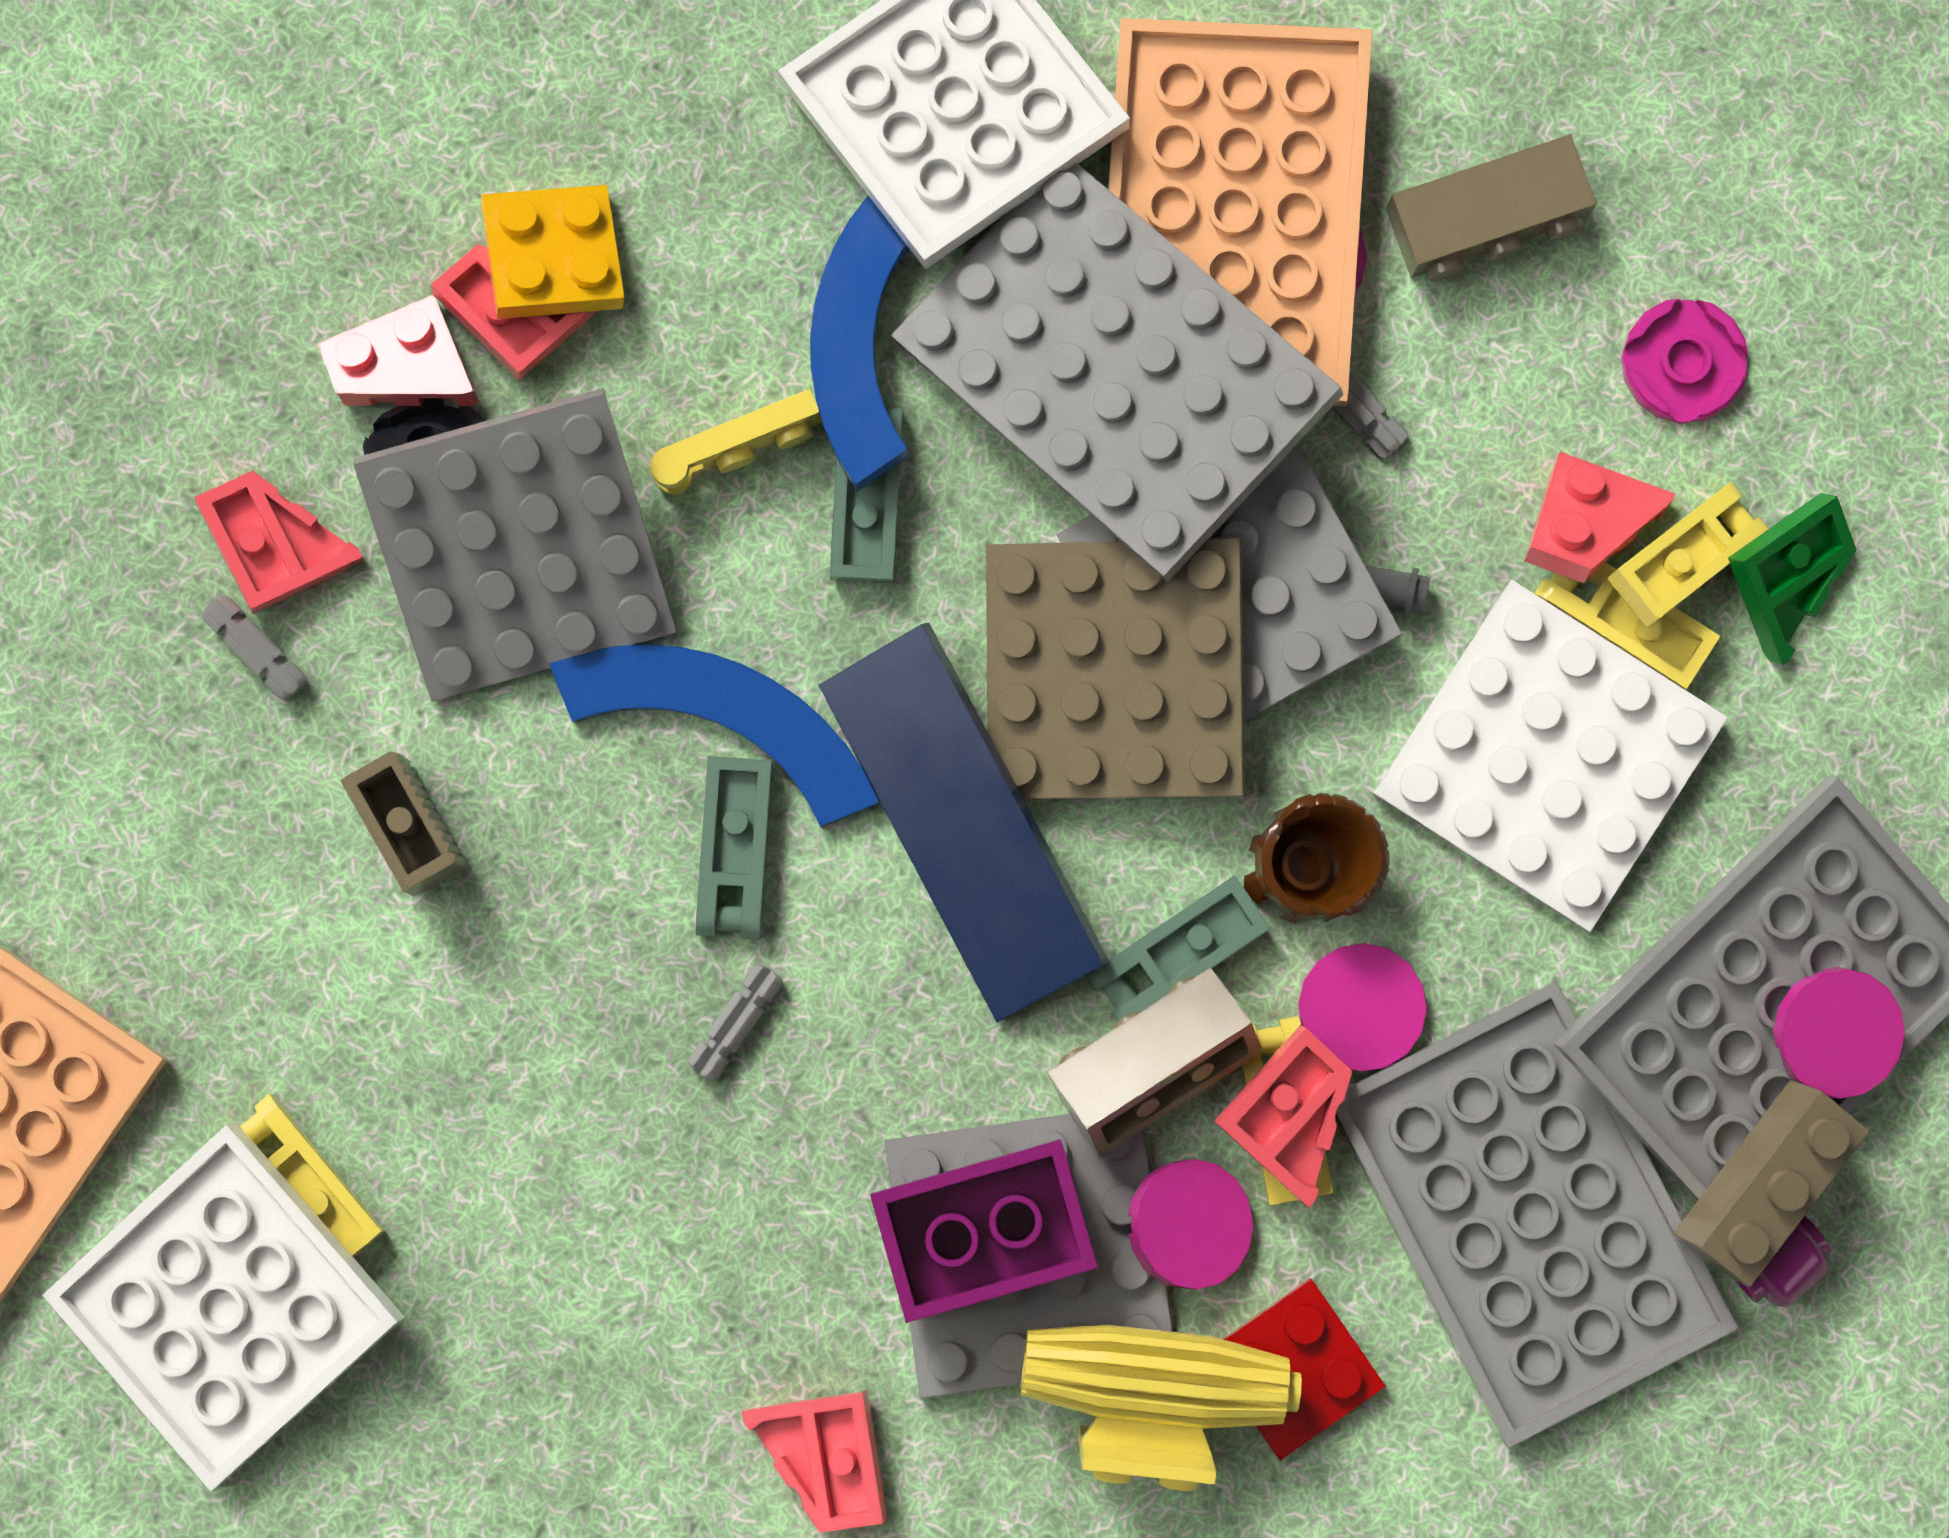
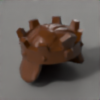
(1319, 859)

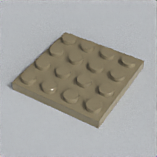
(1113, 674)

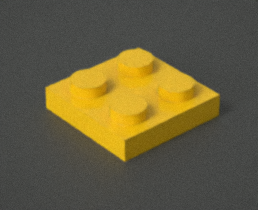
(552, 251)

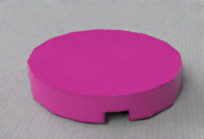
(1668, 377)
(1363, 1005)
(1839, 1032)
(1190, 1224)

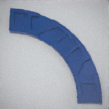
(844, 346)
(729, 696)

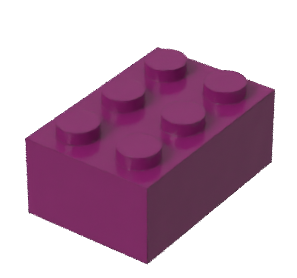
(983, 1230)

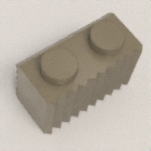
(403, 823)

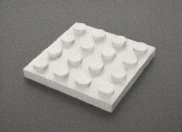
(952, 111)
(1550, 755)
(223, 1306)

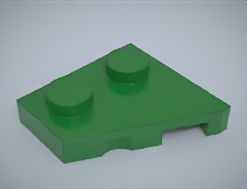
(1791, 571)

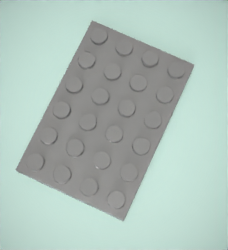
(1117, 367)
(1690, 1026)
(1530, 1217)

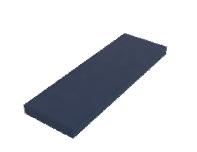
(963, 822)

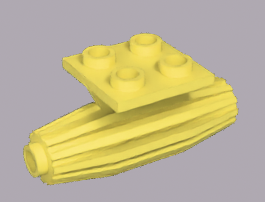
(1155, 1396)

